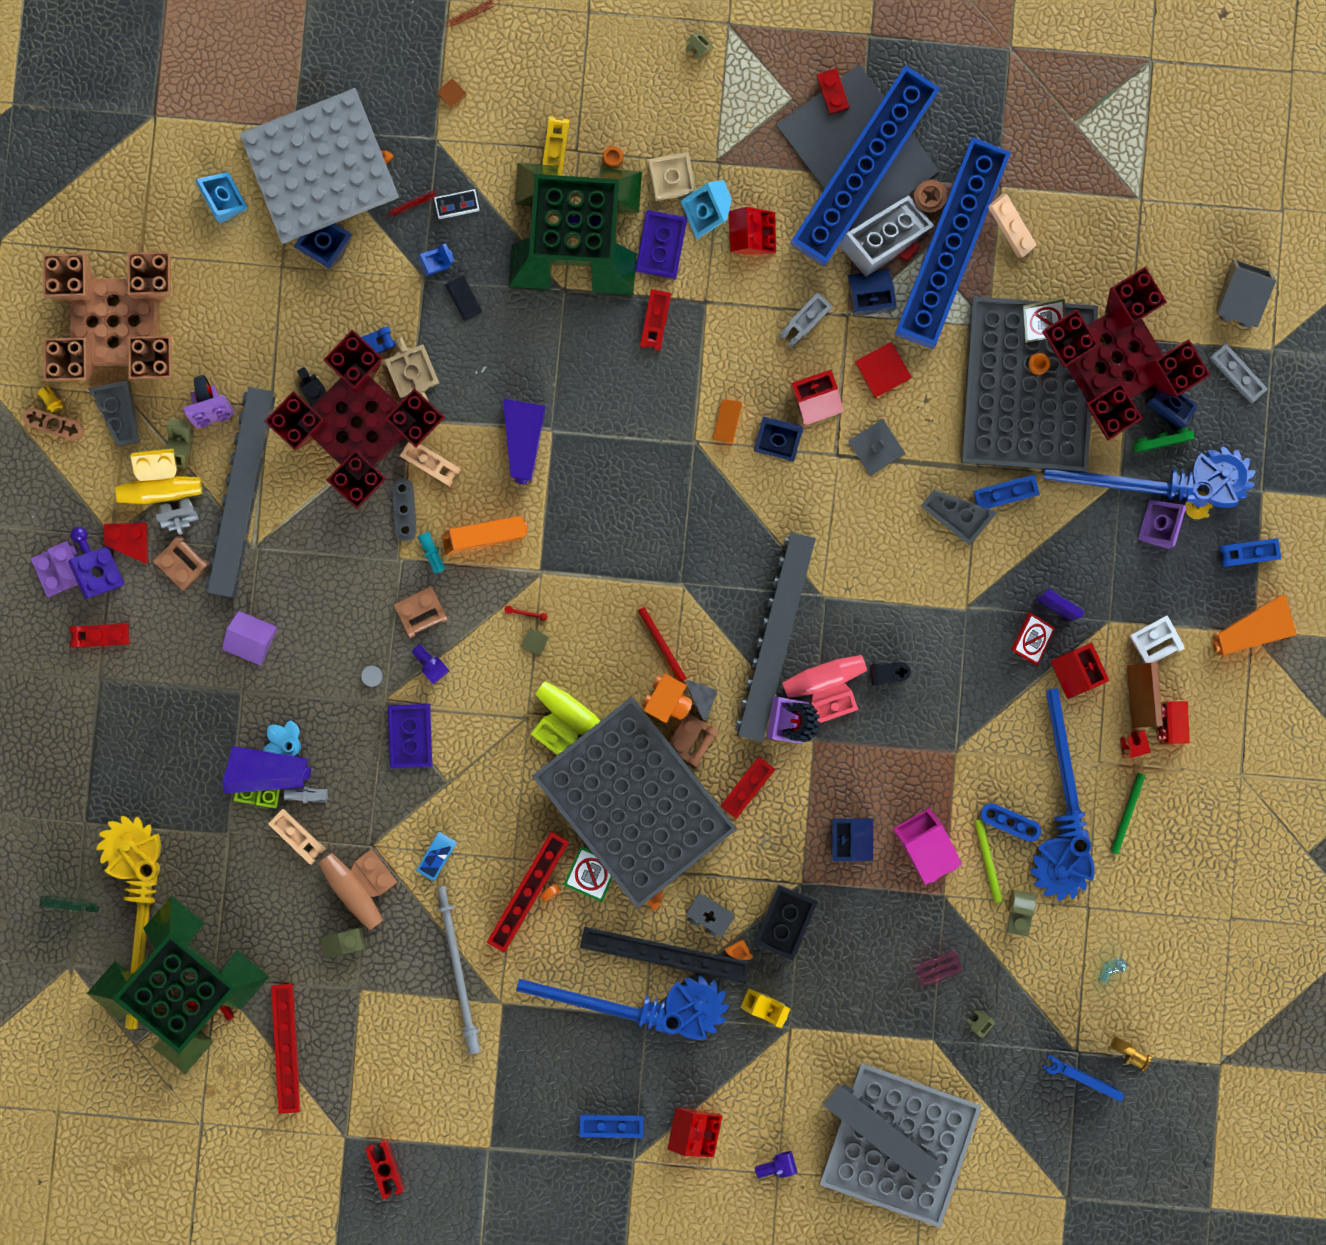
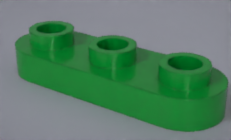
(1163, 440)

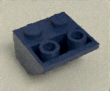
(871, 293)
(852, 839)

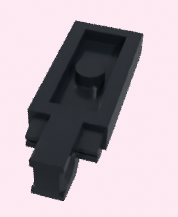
(311, 387)

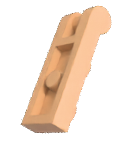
(430, 463)
(296, 836)

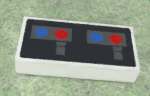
(456, 204)

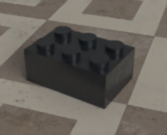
(785, 922)

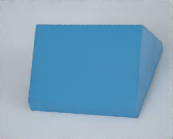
(221, 196)

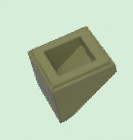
(535, 641)

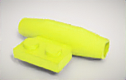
(566, 719)

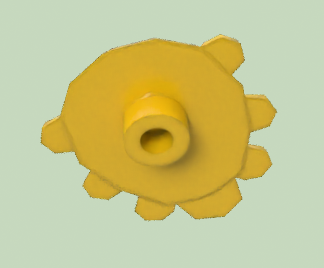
(1198, 512)

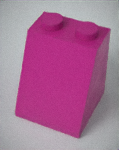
(927, 846)

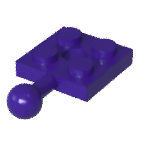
(99, 559)

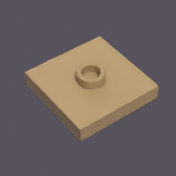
(671, 176)

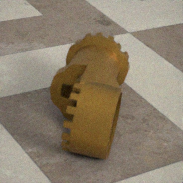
(1132, 1055)

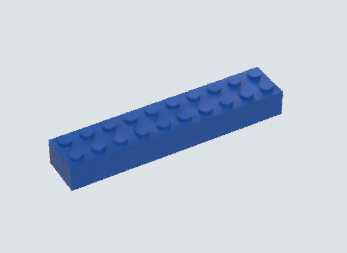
(864, 166)
(952, 243)

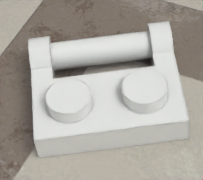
(1154, 635)

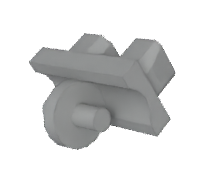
(177, 518)

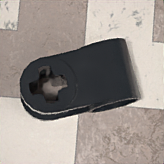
(885, 673)

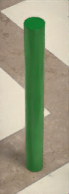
(1128, 813)

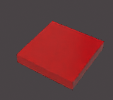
(883, 369)

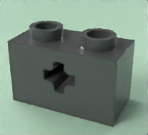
(704, 904)

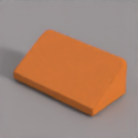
(727, 421)

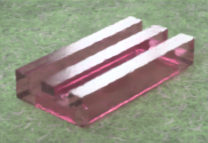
(943, 975)

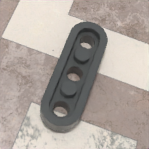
(404, 519)

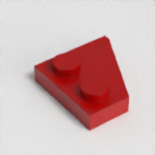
(128, 539)

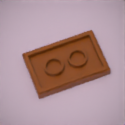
(1145, 695)

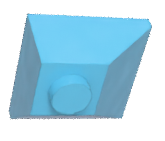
(707, 207)

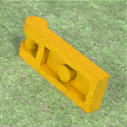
(556, 143)

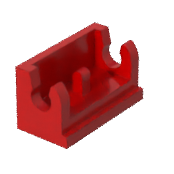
(1137, 745)

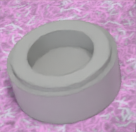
(372, 676)

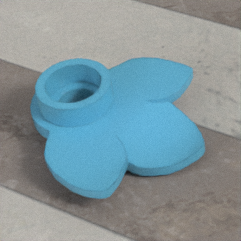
(281, 737)

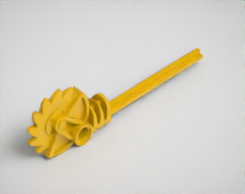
(127, 851)

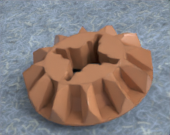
(930, 186)

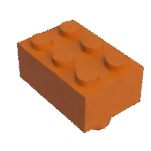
(667, 699)

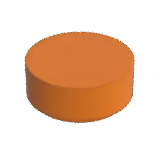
(613, 157)
(1038, 363)
(550, 892)

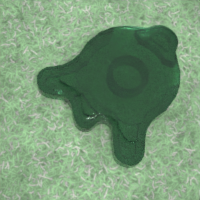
(67, 903)

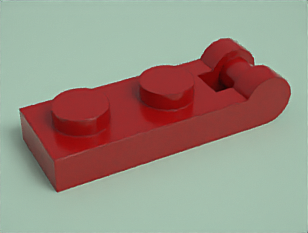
(655, 318)
(100, 635)

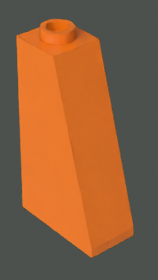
(483, 535)
(1261, 626)

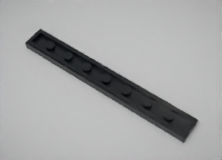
(664, 955)

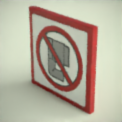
(1033, 638)

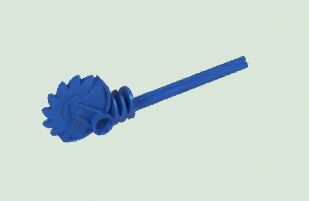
(1220, 476)
(1060, 865)
(693, 1006)

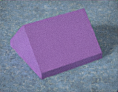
(1162, 523)
(249, 638)

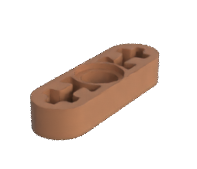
(37, 425)

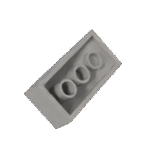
(885, 235)

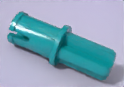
(431, 552)

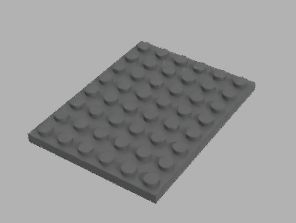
(1010, 411)
(634, 802)

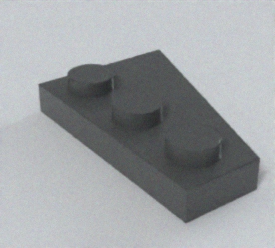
(118, 409)
(958, 515)

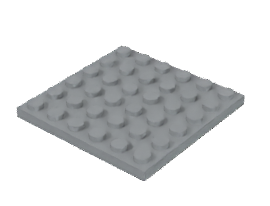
(319, 165)
(932, 1117)

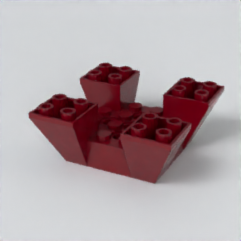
(356, 366)
(1107, 393)

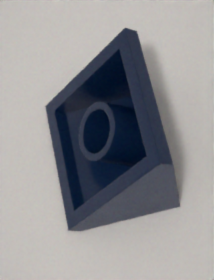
(325, 244)
(1171, 409)
(778, 438)

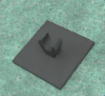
(876, 447)

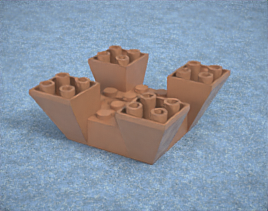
(140, 347)

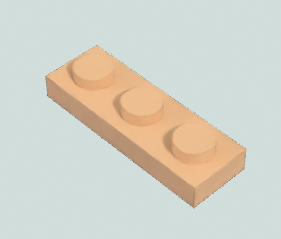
(1012, 225)

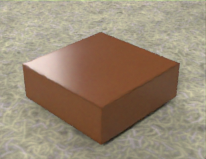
(451, 93)

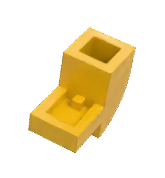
(765, 1008)

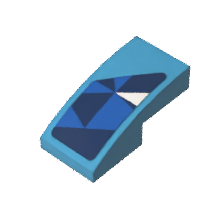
(436, 856)

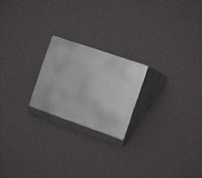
(702, 697)

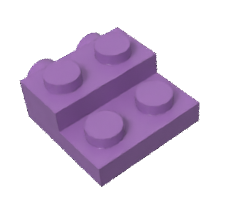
(54, 568)

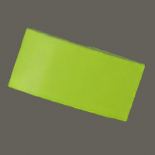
(264, 798)

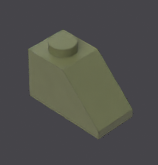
(343, 942)

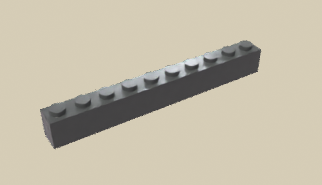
(241, 493)
(776, 636)

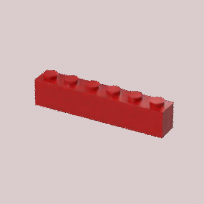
(528, 891)

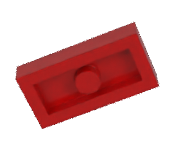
(832, 91)

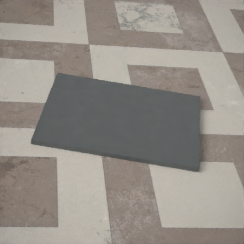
(826, 140)

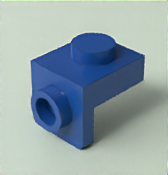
(436, 260)

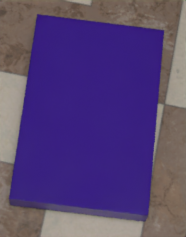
(661, 244)
(1059, 605)
(410, 736)

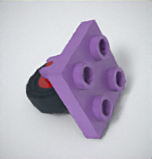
(207, 404)

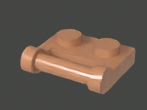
(176, 568)
(418, 605)
(687, 734)

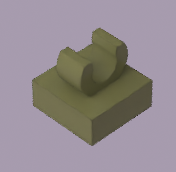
(700, 43)
(982, 1025)

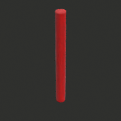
(662, 644)

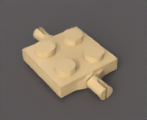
(411, 370)

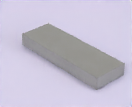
(1238, 373)

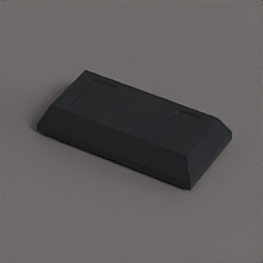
(463, 298)

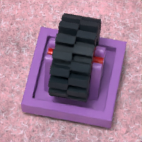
(792, 720)

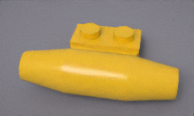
(157, 480)

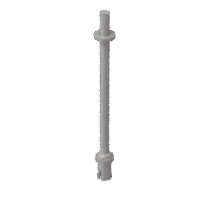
(470, 1031)

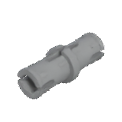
(306, 794)

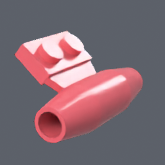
(828, 686)

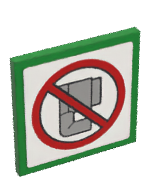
(588, 875)

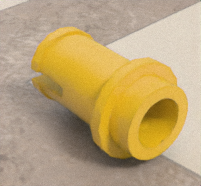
(53, 404)

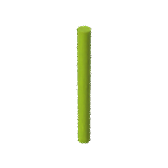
(988, 860)

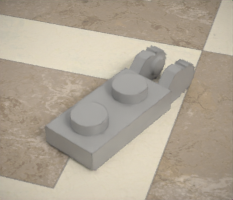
(807, 318)

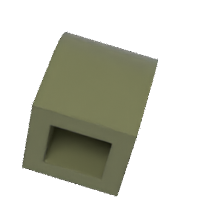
(181, 440)
(1021, 912)

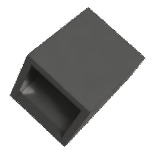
(1245, 294)

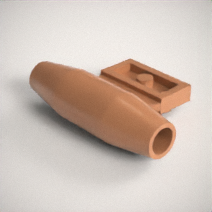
(357, 886)

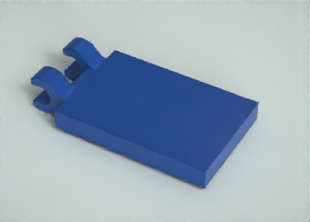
(1059, 1066)

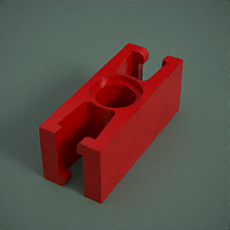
(381, 1177)

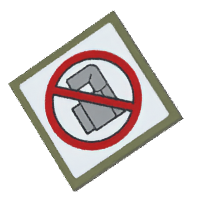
(1040, 316)

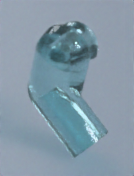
(1111, 967)

